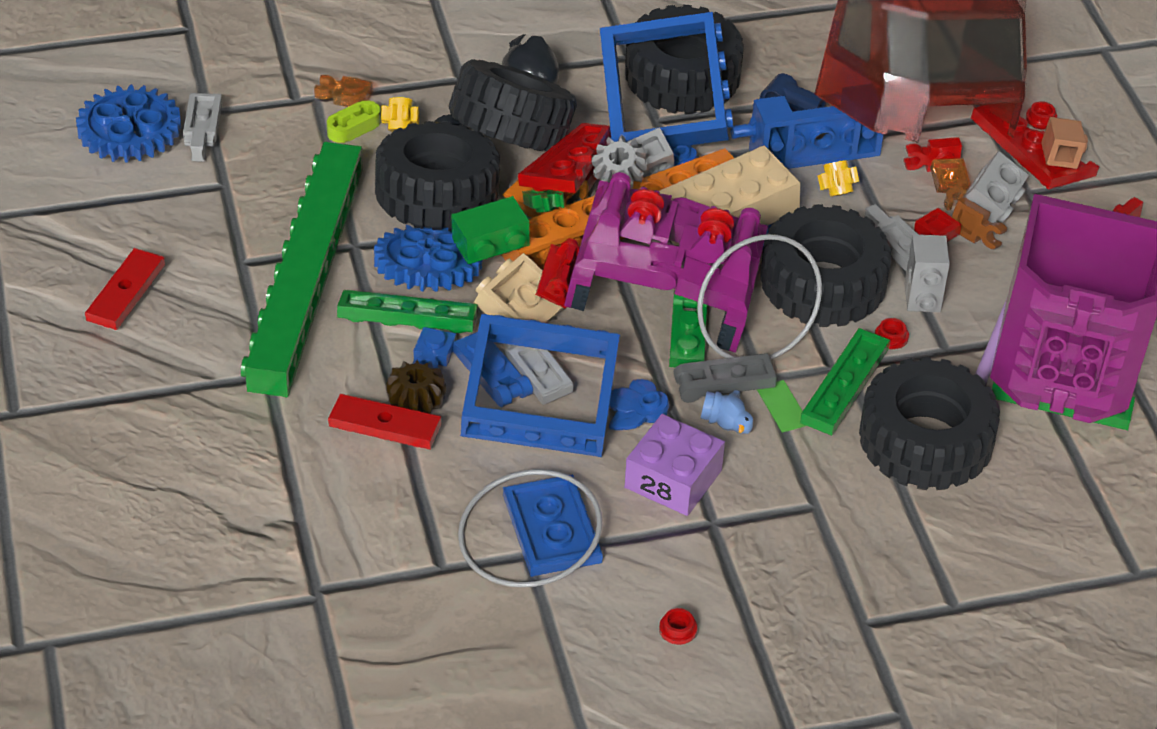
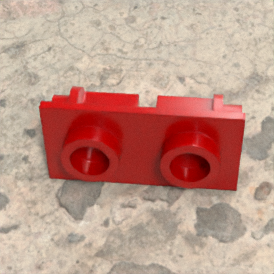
(558, 272)

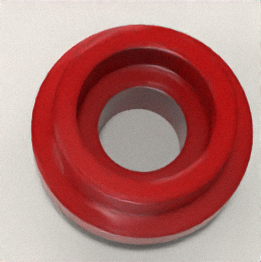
(1039, 114)
(895, 331)
(678, 626)

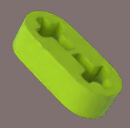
(353, 121)

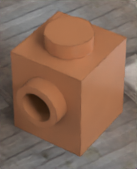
(1064, 142)

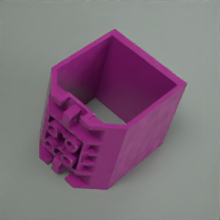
(1078, 310)

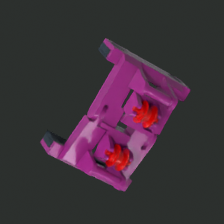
(702, 238)

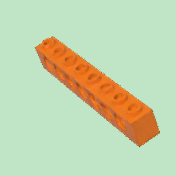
(571, 220)

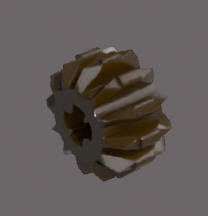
(416, 387)

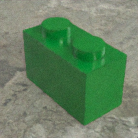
(490, 230)

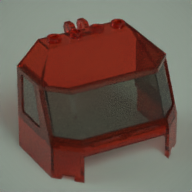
(906, 55)

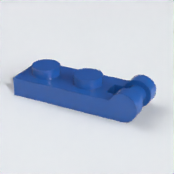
(498, 376)

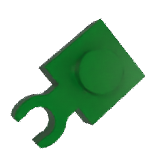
(543, 200)

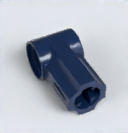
(797, 97)

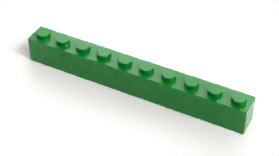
(303, 271)

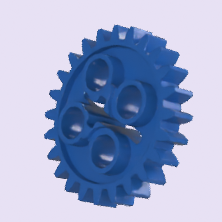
(112, 133)
(423, 259)

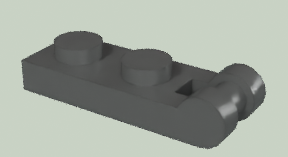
(724, 375)

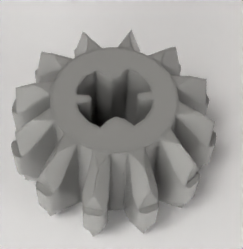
(628, 153)

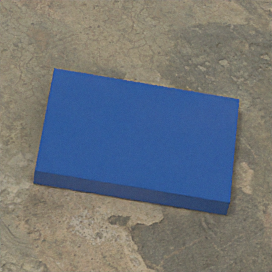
(551, 525)

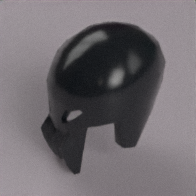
(533, 57)

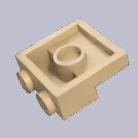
(514, 292)

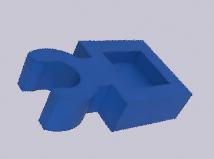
(434, 347)

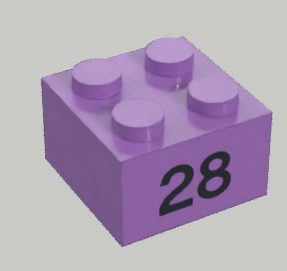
(674, 464)

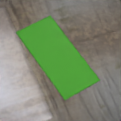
(782, 406)

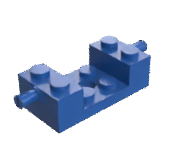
(793, 134)

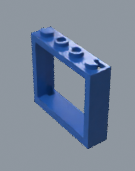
(672, 27)
(534, 429)

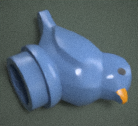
(727, 412)

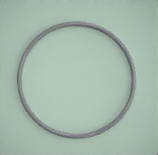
(724, 256)
(539, 582)

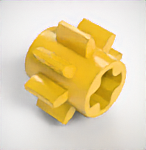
(399, 113)
(838, 178)

